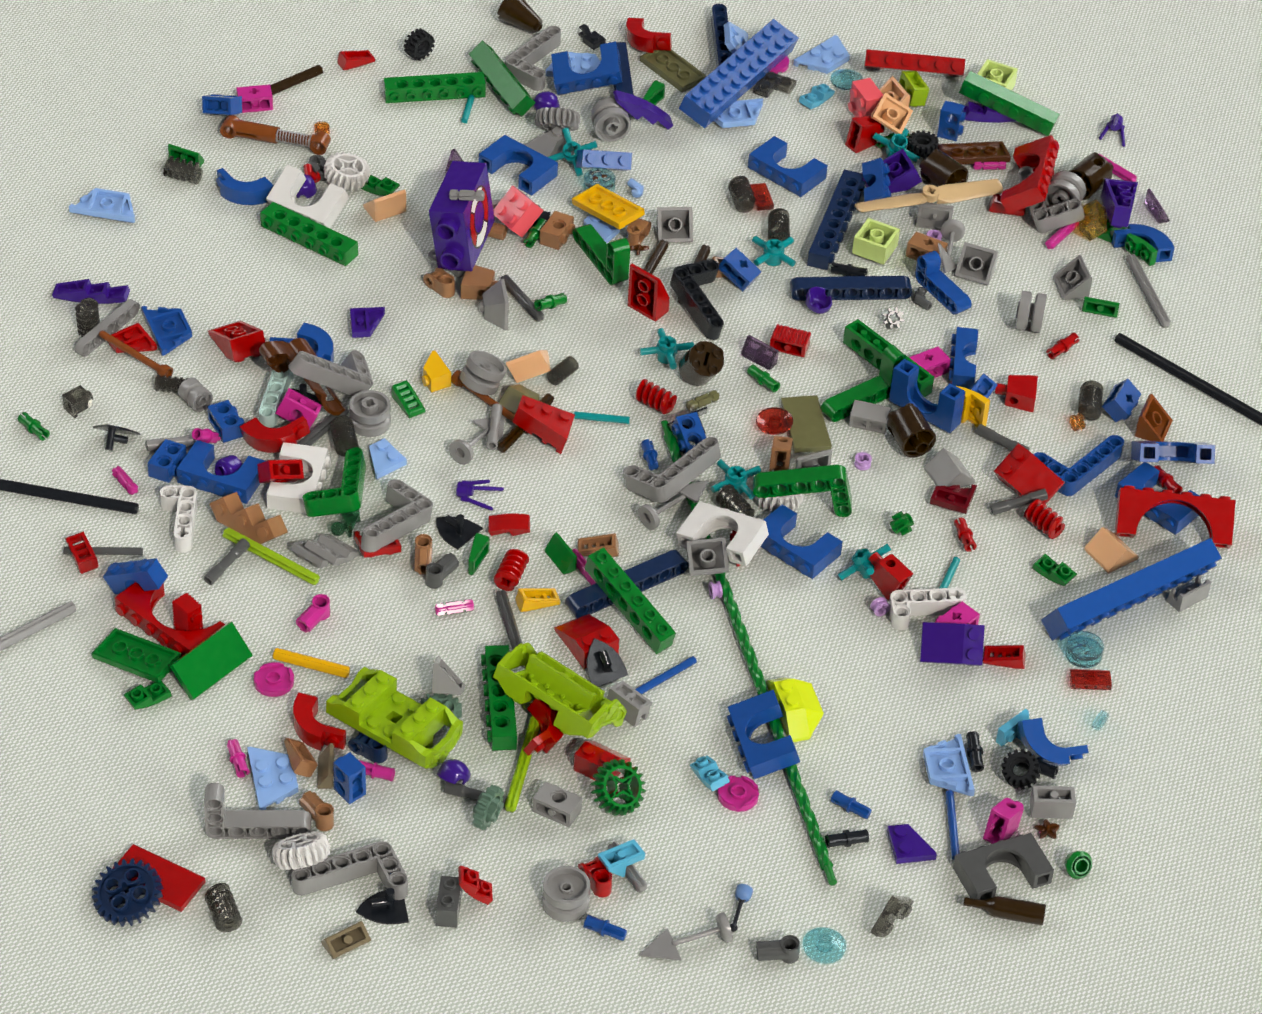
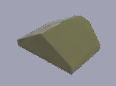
(513, 395)

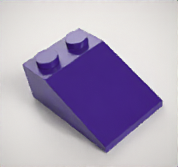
(902, 172)
(952, 643)

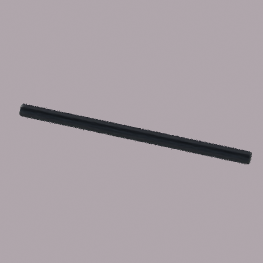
(1189, 378)
(69, 496)

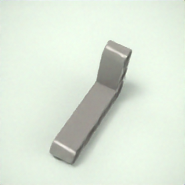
(522, 60)
(1053, 216)
(348, 377)
(675, 477)
(412, 512)
(250, 823)
(352, 865)

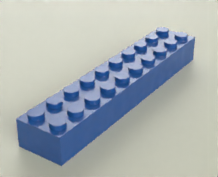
(738, 73)
(1131, 590)

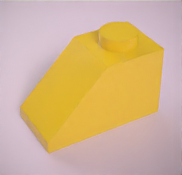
(436, 373)

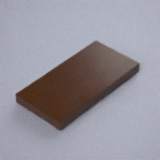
(976, 152)

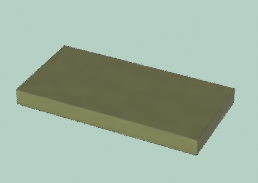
(673, 69)
(808, 427)

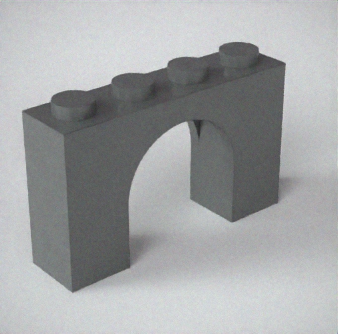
(1019, 851)

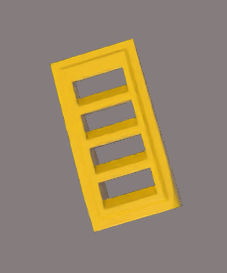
(536, 598)

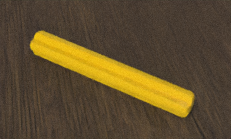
(311, 662)

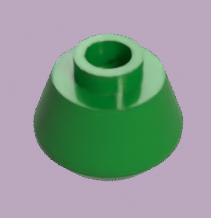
(1078, 864)

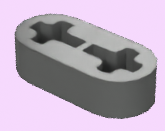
(318, 167)

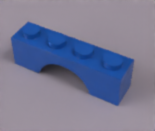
(964, 345)

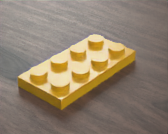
(608, 206)

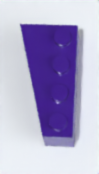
(1118, 200)

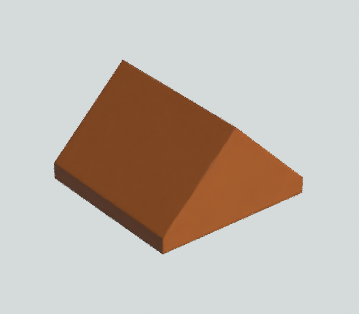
(1153, 421)

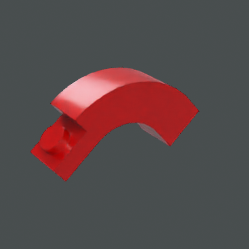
(646, 40)
(272, 439)
(309, 729)
(549, 733)

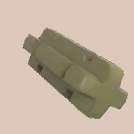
(702, 400)

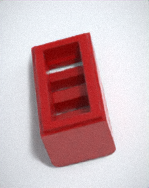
(353, 59)
(996, 206)
(84, 563)
(1016, 653)

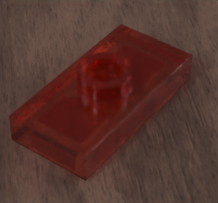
(762, 197)
(1090, 679)

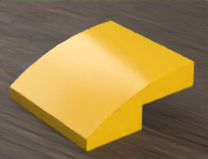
(975, 408)

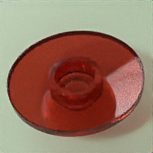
(774, 421)

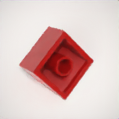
(593, 755)

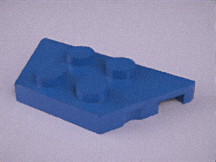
(167, 327)

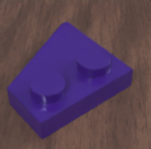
(365, 320)
(909, 845)

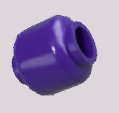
(227, 465)

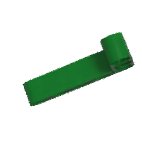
(609, 258)
(870, 391)
(805, 481)
(342, 499)

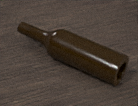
(1010, 909)

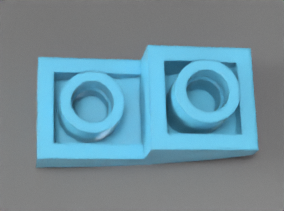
(818, 95)
(709, 773)

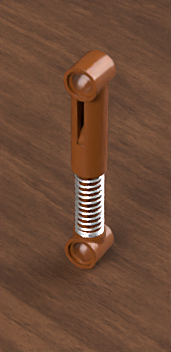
(234, 127)

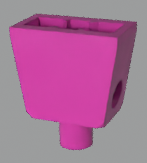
(1005, 813)

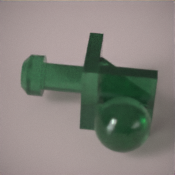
(347, 523)

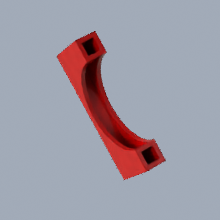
(914, 62)
(1032, 190)
(1215, 512)
(138, 607)

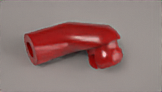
(308, 171)

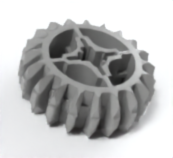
(563, 118)

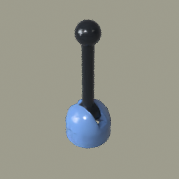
(743, 894)

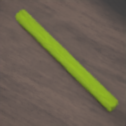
(273, 557)
(521, 767)

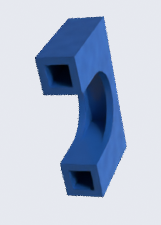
(605, 74)
(508, 150)
(798, 180)
(905, 390)
(1173, 451)
(194, 473)
(1169, 516)
(807, 559)
(761, 758)

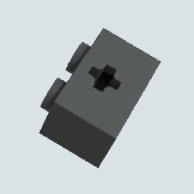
(448, 902)

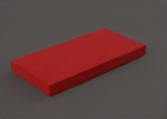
(178, 883)

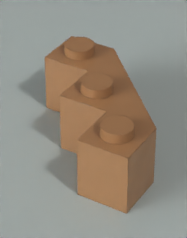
(247, 521)

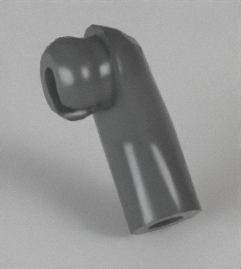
(920, 298)

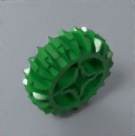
(630, 795)

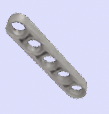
(110, 324)

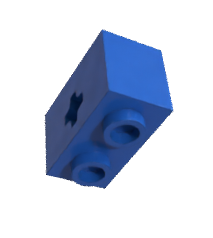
(739, 269)
(1122, 400)

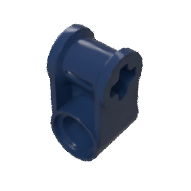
(368, 748)

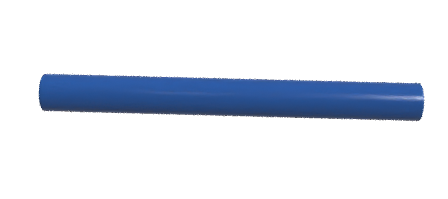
(666, 675)
(953, 832)

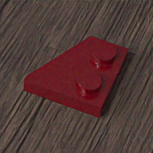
(953, 497)

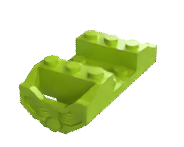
(579, 702)
(394, 719)

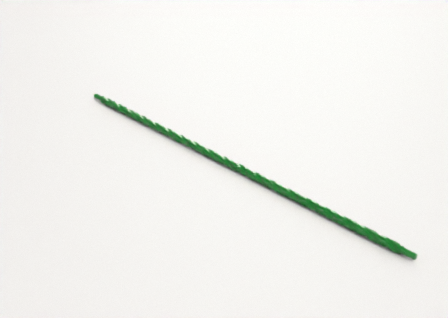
(760, 686)

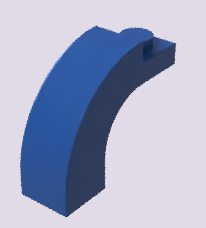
(243, 192)
(1149, 234)
(318, 340)
(1037, 743)

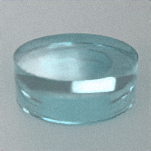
(1100, 720)

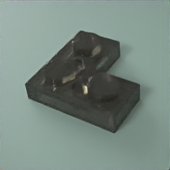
(772, 82)
(896, 908)

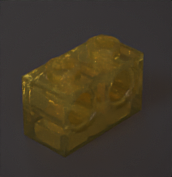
(1094, 221)

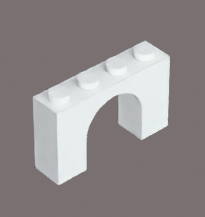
(322, 212)
(289, 496)
(709, 518)

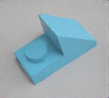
(1010, 729)
(621, 856)

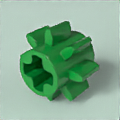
(902, 523)

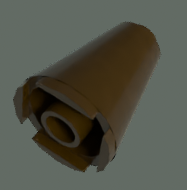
(520, 15)

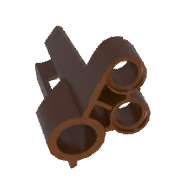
(280, 354)

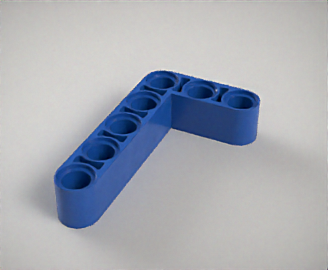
(1087, 467)

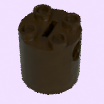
(942, 169)
(1093, 171)
(701, 363)
(911, 431)

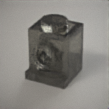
(77, 400)

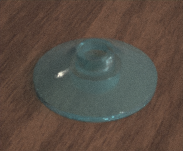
(843, 78)
(821, 951)

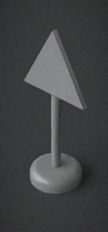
(952, 231)
(462, 451)
(650, 516)
(665, 947)

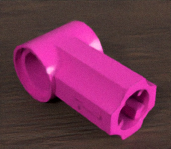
(316, 612)

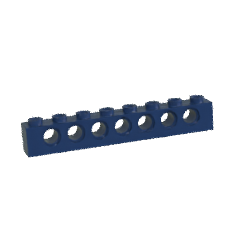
(836, 220)

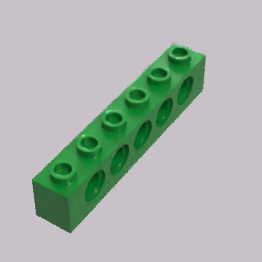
(434, 87)
(309, 234)
(870, 347)
(630, 600)
(499, 705)

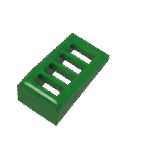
(655, 93)
(404, 389)
(479, 550)

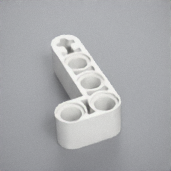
(183, 501)
(921, 602)

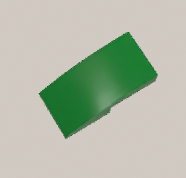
(380, 187)
(1141, 248)
(1052, 571)
(148, 696)

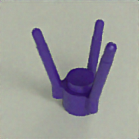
(1115, 124)
(467, 488)

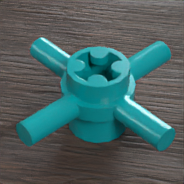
(896, 143)
(569, 147)
(773, 252)
(666, 349)
(737, 477)
(862, 564)

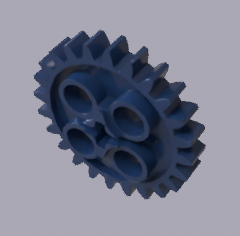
(121, 877)

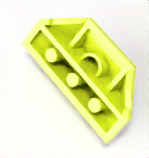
(799, 707)

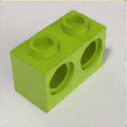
(915, 87)

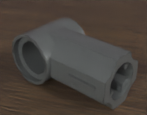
(440, 570)
(785, 949)

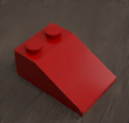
(647, 294)
(238, 340)
(1027, 474)
(580, 633)

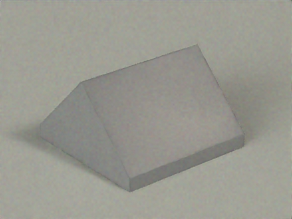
(674, 224)
(976, 263)
(1074, 279)
(948, 470)
(445, 680)

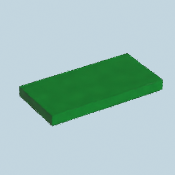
(136, 655)
(211, 660)

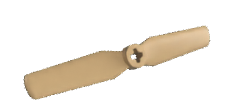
(942, 194)

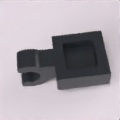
(591, 39)

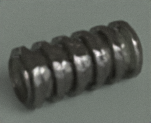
(562, 370)
(168, 383)

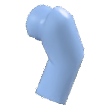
(637, 188)

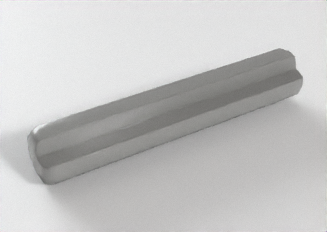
(633, 874)

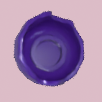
(546, 99)
(308, 188)
(817, 300)
(453, 771)

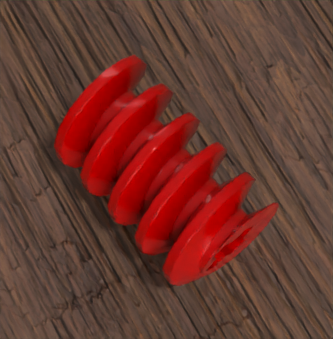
(655, 397)
(1044, 519)
(511, 569)

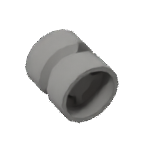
(195, 394)

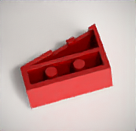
(544, 421)

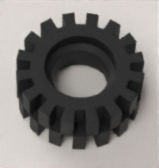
(419, 44)
(922, 143)
(1029, 777)

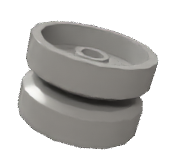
(610, 120)
(1065, 187)
(1030, 311)
(483, 372)
(370, 413)
(566, 893)

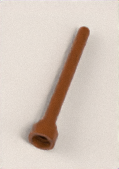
(161, 369)
(455, 379)

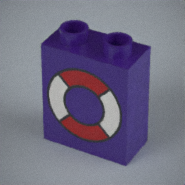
(459, 225)

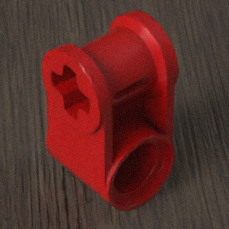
(599, 877)

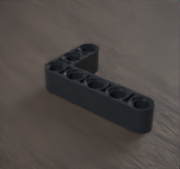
(686, 285)

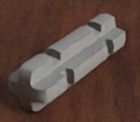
(467, 195)

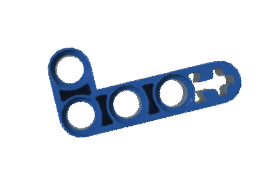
(939, 285)

